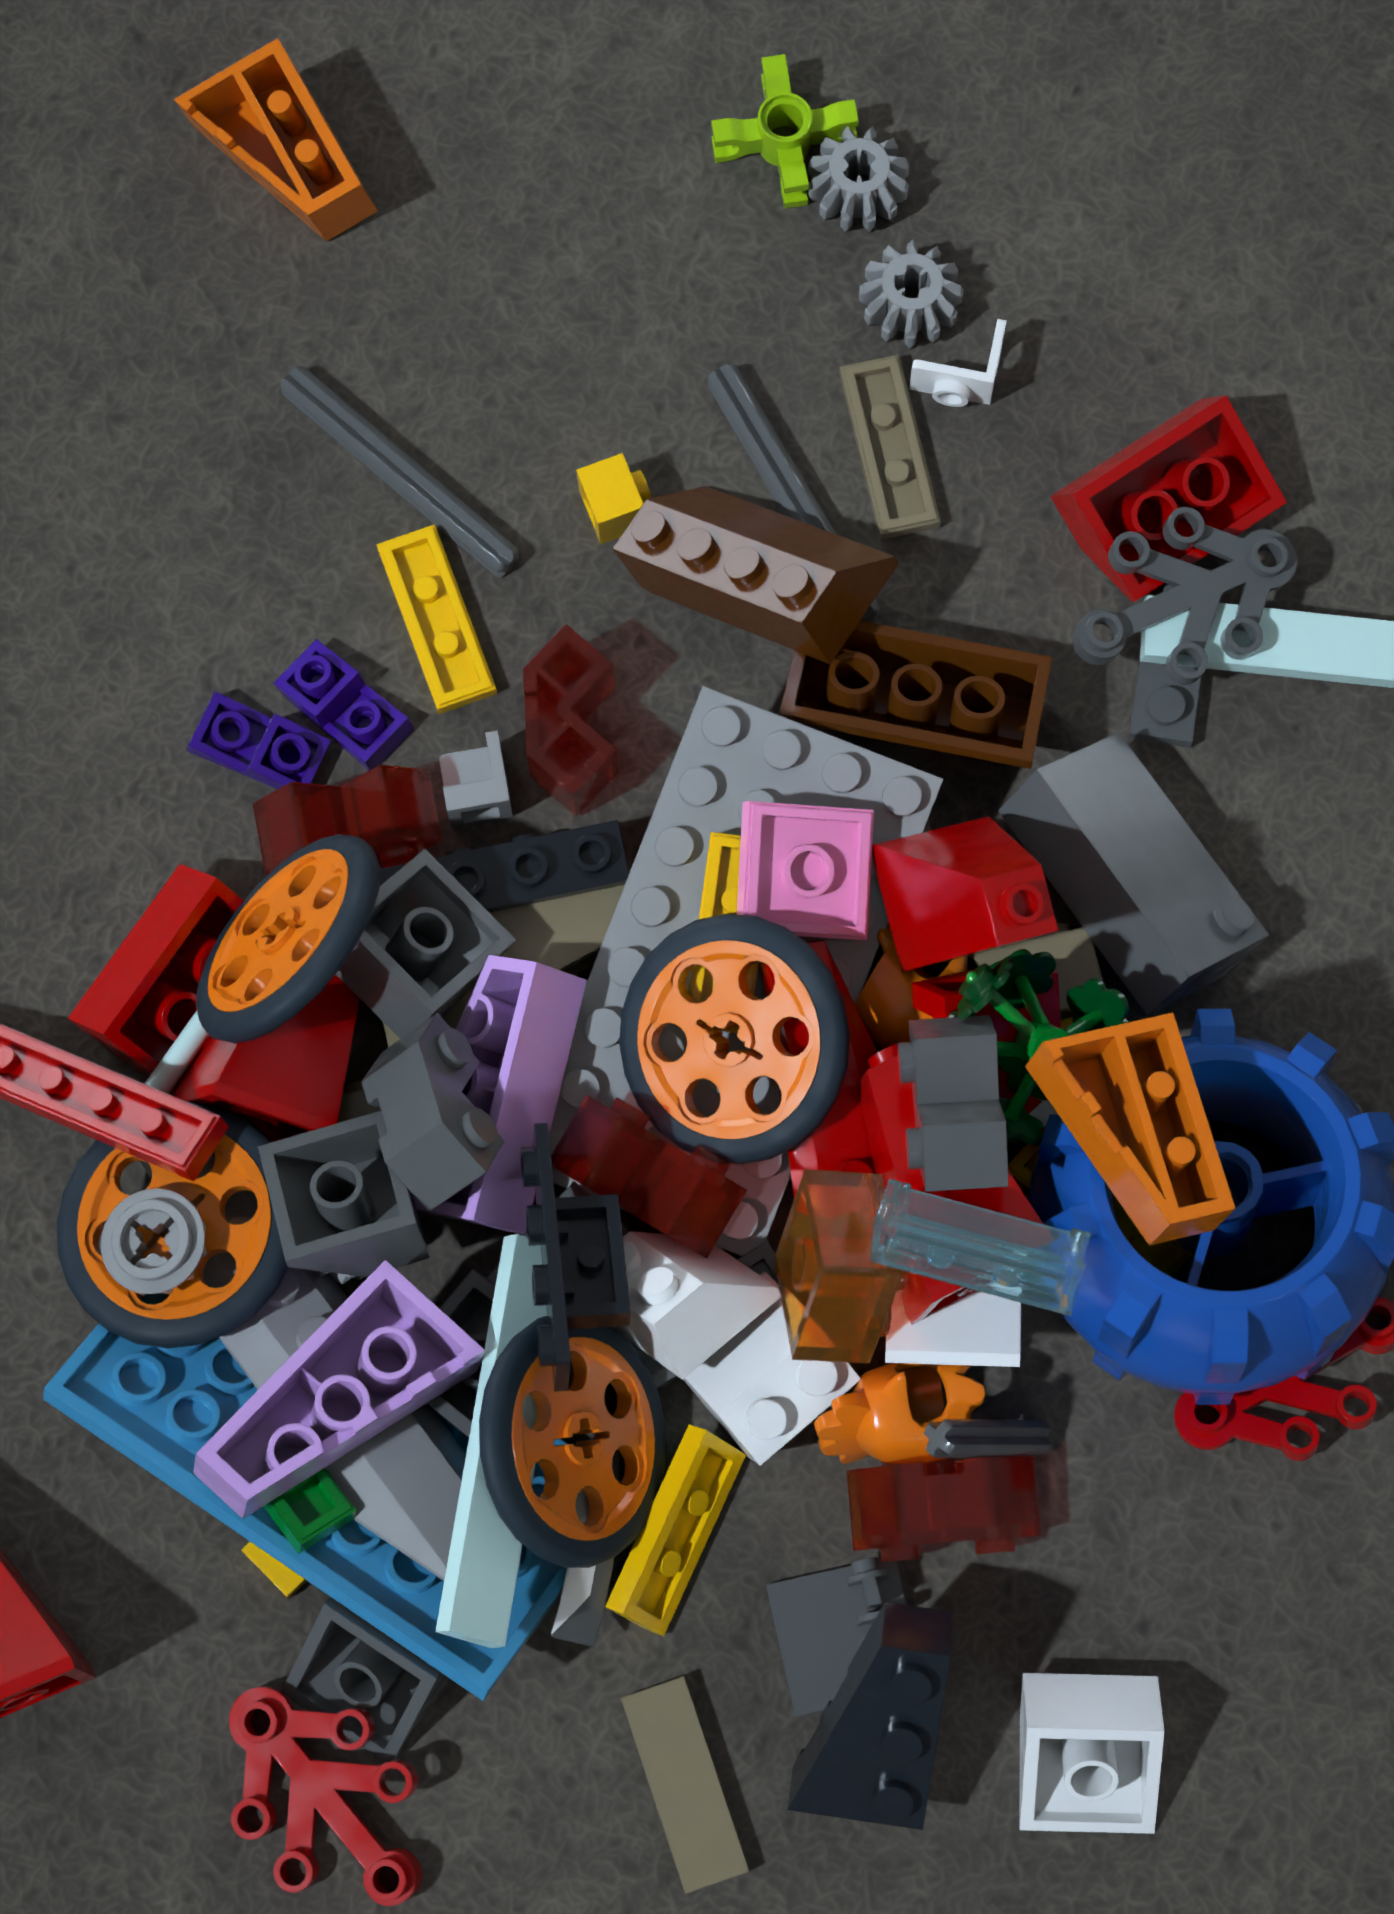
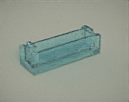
(979, 1248)

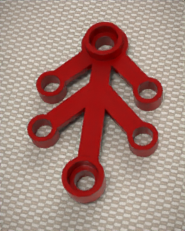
(1292, 1393)
(315, 1788)

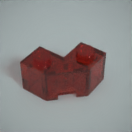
(560, 692)
(384, 807)
(653, 1179)
(942, 1504)

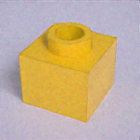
(612, 495)

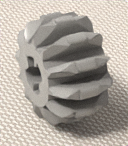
(858, 199)
(886, 294)

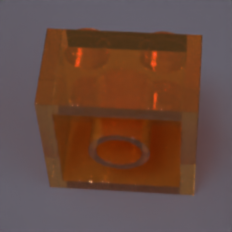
(829, 1288)

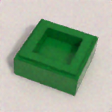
(311, 1510)

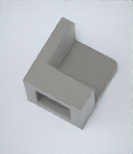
(476, 784)

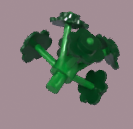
(1014, 985)

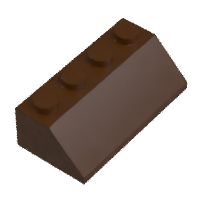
(754, 568)
(924, 693)

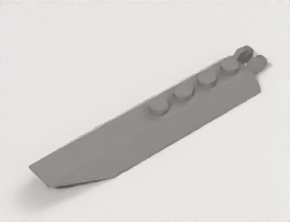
(400, 1479)

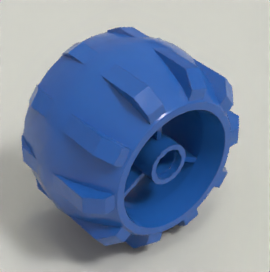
(1252, 1337)

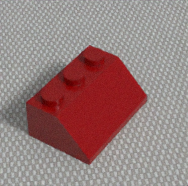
(1188, 461)
(154, 975)

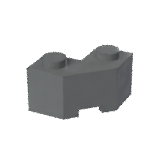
(956, 1103)
(434, 1132)

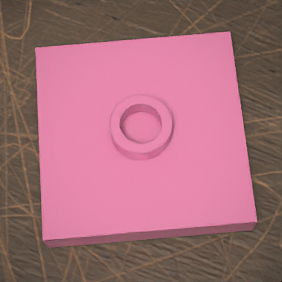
(807, 868)

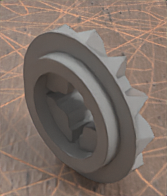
(124, 1246)

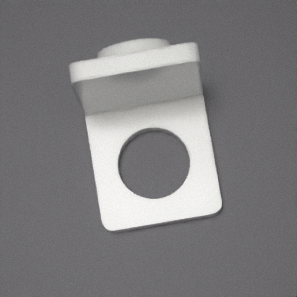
(957, 385)

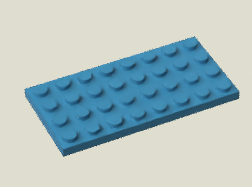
(171, 1401)

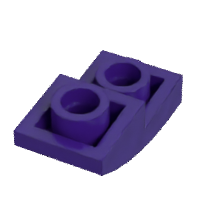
(343, 705)
(257, 745)

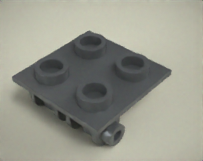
(824, 1622)

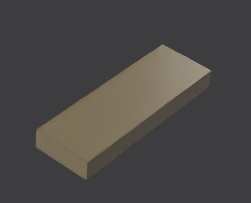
(889, 447)
(684, 1785)

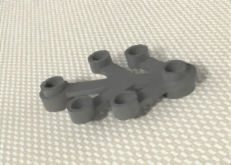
(1194, 590)

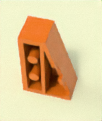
(278, 135)
(1139, 1123)

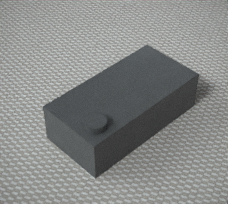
(1133, 872)

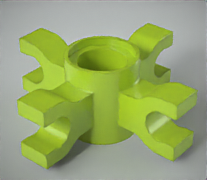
(740, 137)

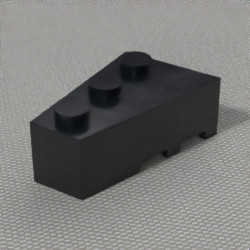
(882, 1728)

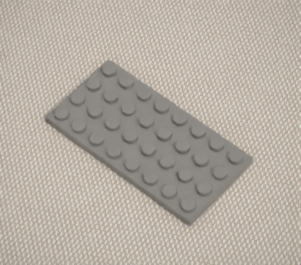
(725, 759)

